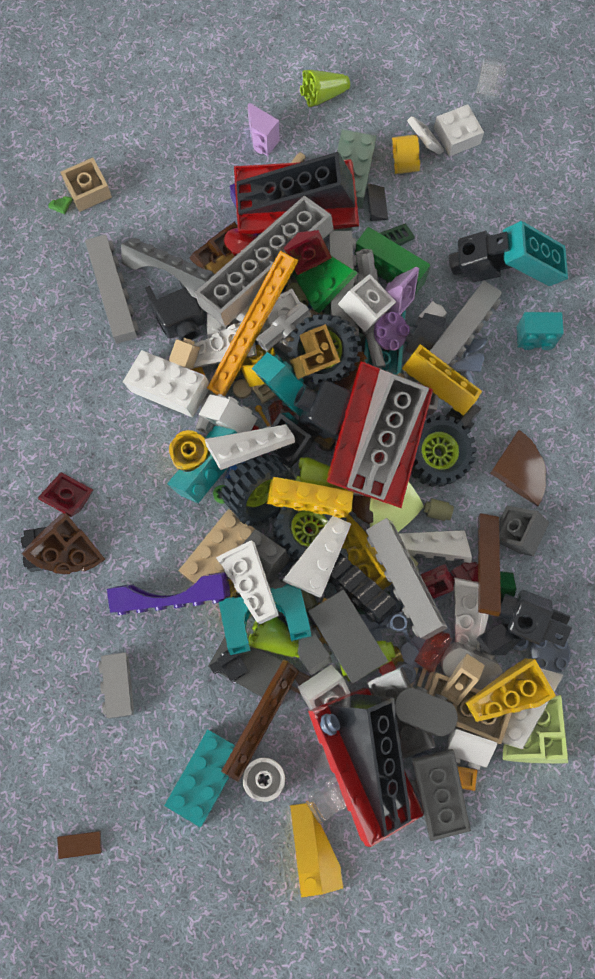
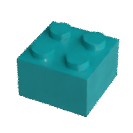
(539, 330)

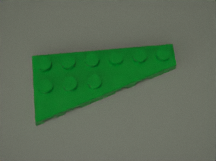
(324, 282)

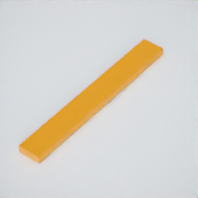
(252, 323)

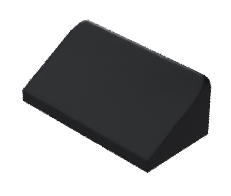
(377, 202)

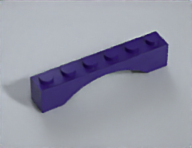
(130, 597)

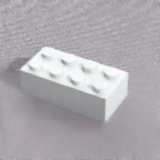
(167, 383)

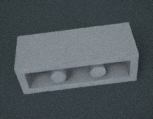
(116, 685)

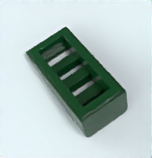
(392, 232)

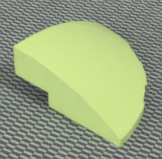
(399, 516)
(547, 740)

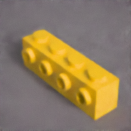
(442, 379)
(310, 497)

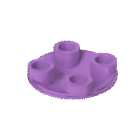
(391, 331)

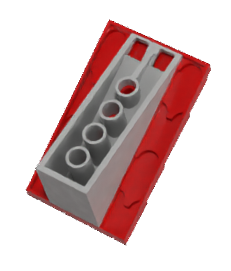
(380, 435)

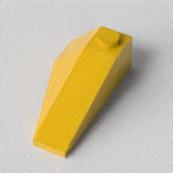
(363, 555)
(514, 690)
(316, 861)

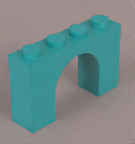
(197, 483)
(236, 614)

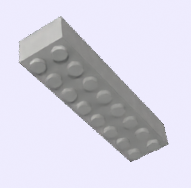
(240, 279)

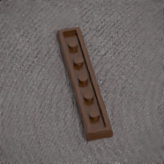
(488, 565)
(260, 721)

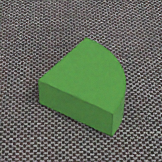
(61, 205)

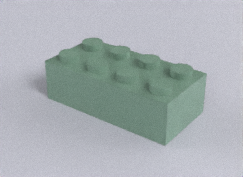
(360, 149)

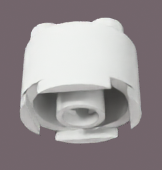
(252, 776)

